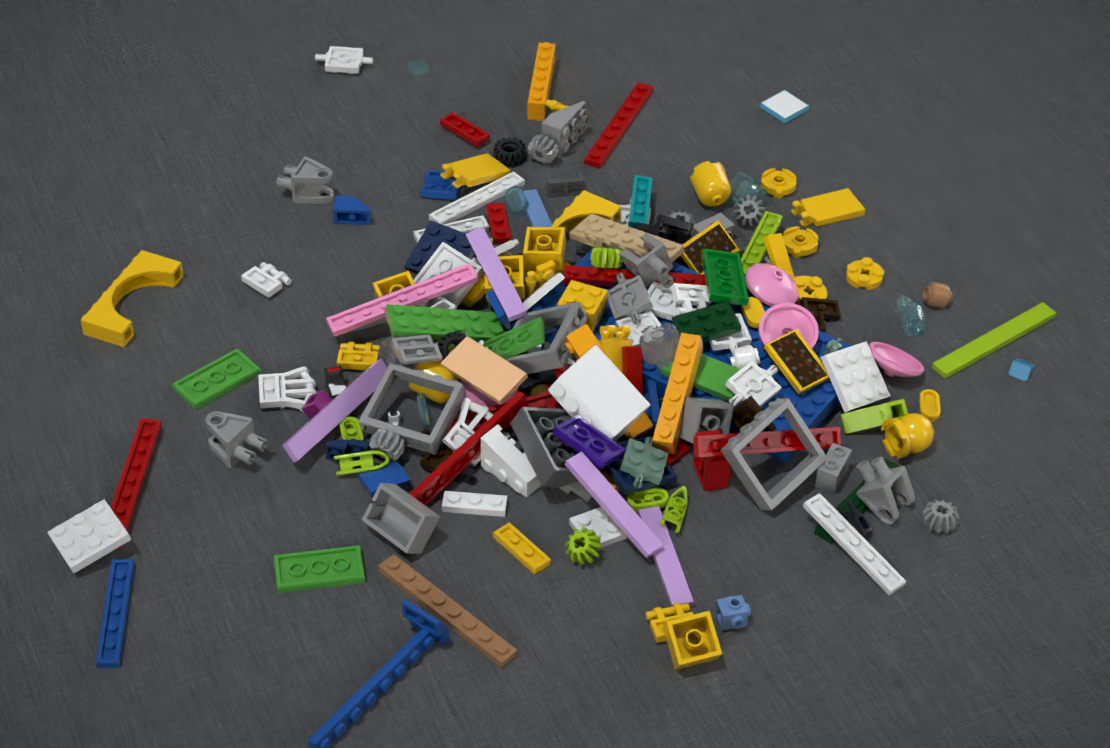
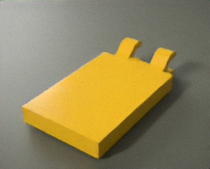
(475, 170)
(828, 208)
(614, 345)

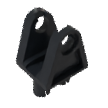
(666, 222)

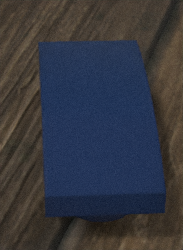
(347, 446)

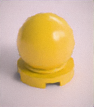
(907, 435)

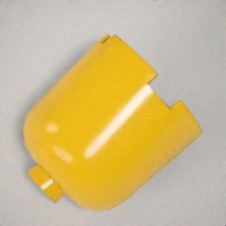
(711, 184)
(433, 368)

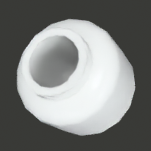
(744, 355)

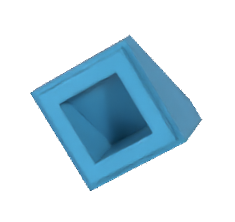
(1021, 369)

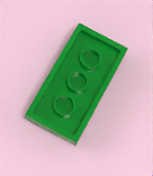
(724, 277)

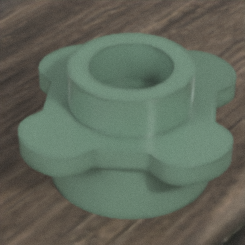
(833, 346)

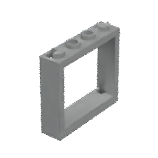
(570, 318)
(412, 438)
(794, 478)

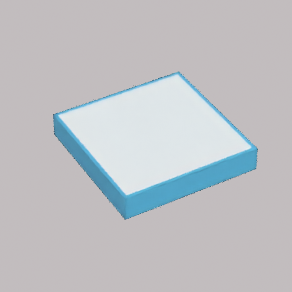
(784, 106)

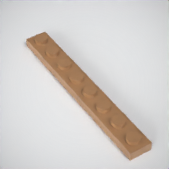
(448, 611)

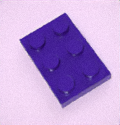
(589, 440)

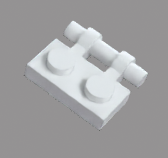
(262, 279)
(689, 295)

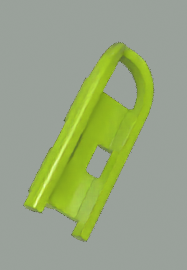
(366, 462)
(678, 504)

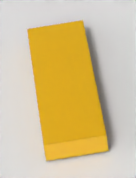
(778, 253)
(522, 548)

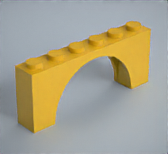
(580, 209)
(144, 270)

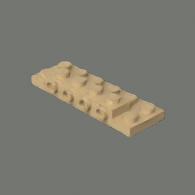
(609, 234)

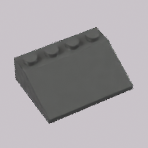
(544, 449)

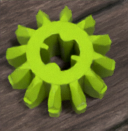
(606, 257)
(591, 545)

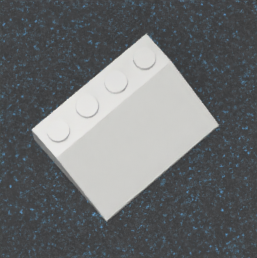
(599, 394)

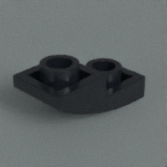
(536, 379)

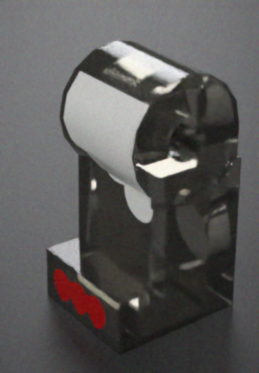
(334, 381)

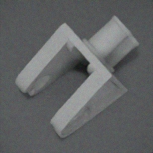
(306, 183)
(651, 266)
(236, 438)
(884, 488)

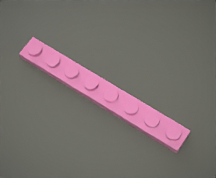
(408, 296)

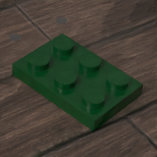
(708, 322)

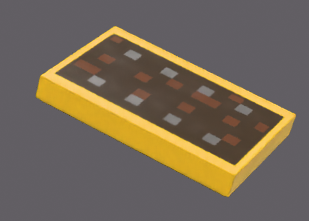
(712, 238)
(797, 361)

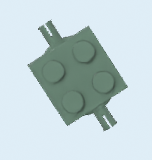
(644, 462)

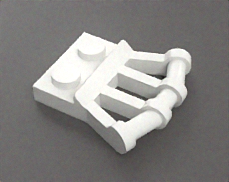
(274, 393)
(461, 432)

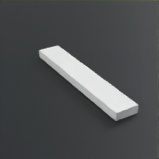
(476, 199)
(854, 544)

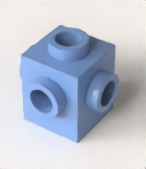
(732, 612)

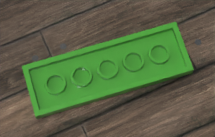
(437, 322)

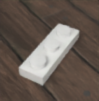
(474, 503)

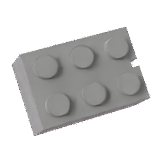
(402, 519)

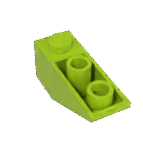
(872, 416)

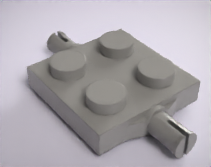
(629, 298)

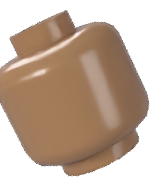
(937, 295)

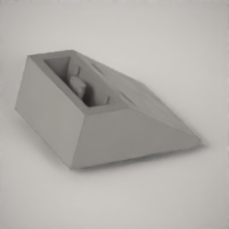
(565, 126)

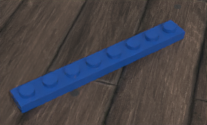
(371, 690)

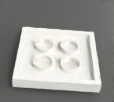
(442, 261)
(855, 376)
(89, 536)

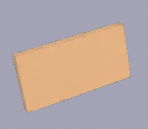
(484, 370)

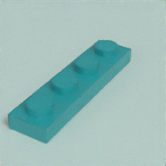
(640, 200)

